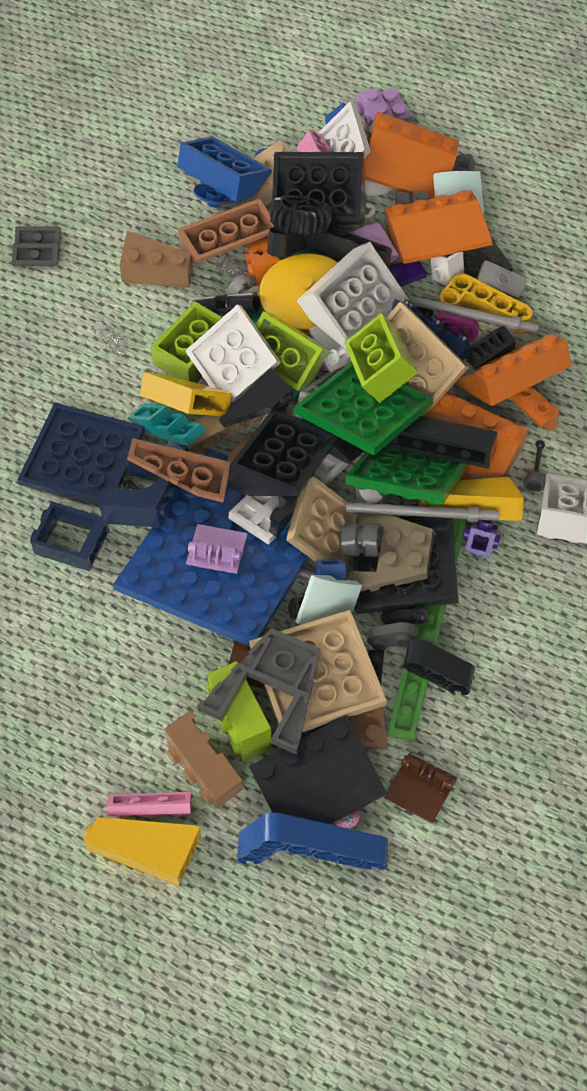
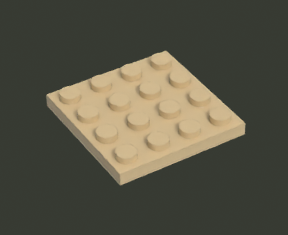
(435, 362)
(344, 674)

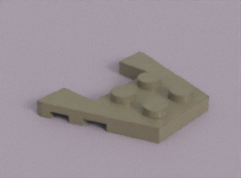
(402, 556)

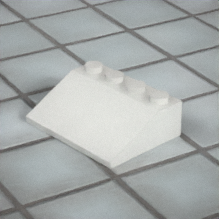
(351, 294)
(564, 509)

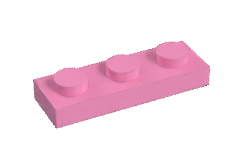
(149, 804)

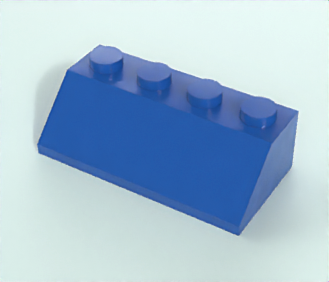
(222, 168)

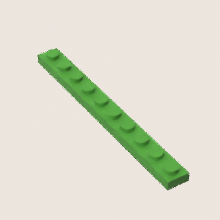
(412, 687)

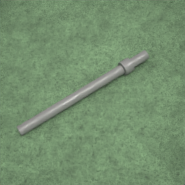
(514, 323)
(473, 514)

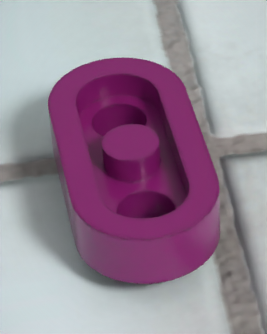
(457, 324)

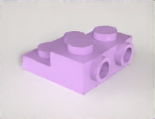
(386, 102)

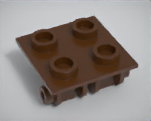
(420, 788)

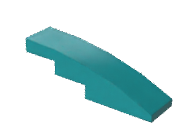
(167, 425)

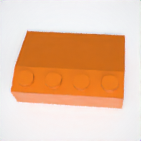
(407, 155)
(437, 226)
(517, 370)
(510, 436)

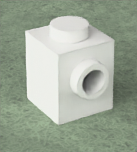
(446, 267)

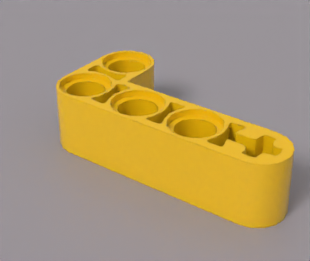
(476, 295)

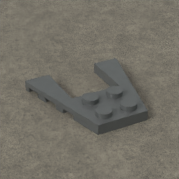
(281, 664)

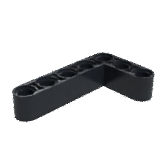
(332, 243)

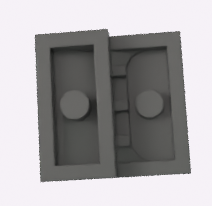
(36, 246)

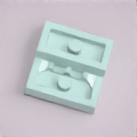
(454, 181)
(327, 597)

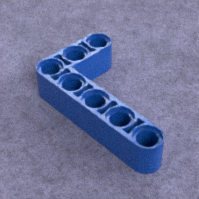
(311, 839)

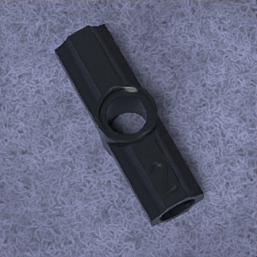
(217, 304)

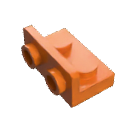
(537, 408)

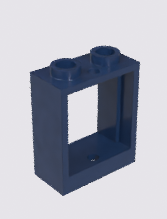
(82, 519)

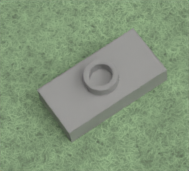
(501, 279)

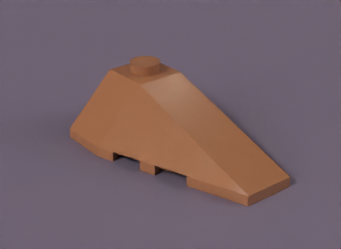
(191, 471)

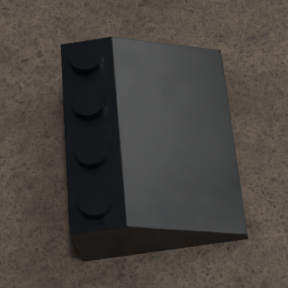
(327, 177)
(280, 457)
(324, 779)

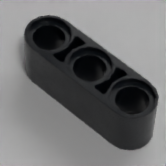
(439, 666)

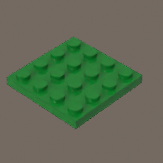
(356, 416)
(406, 475)

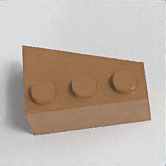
(154, 263)
(202, 761)

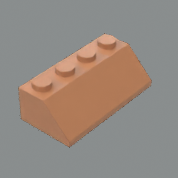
(225, 231)

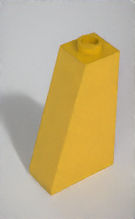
(185, 394)
(487, 494)
(144, 845)

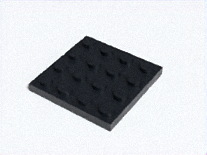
(436, 590)

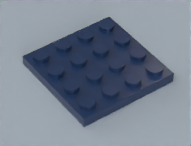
(79, 454)

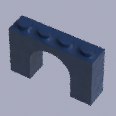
(143, 506)

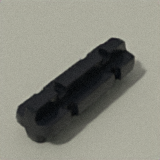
(410, 616)

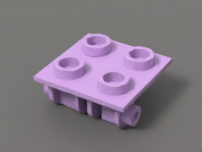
(216, 549)

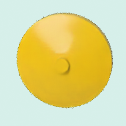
(288, 282)

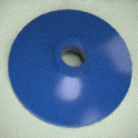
(210, 196)

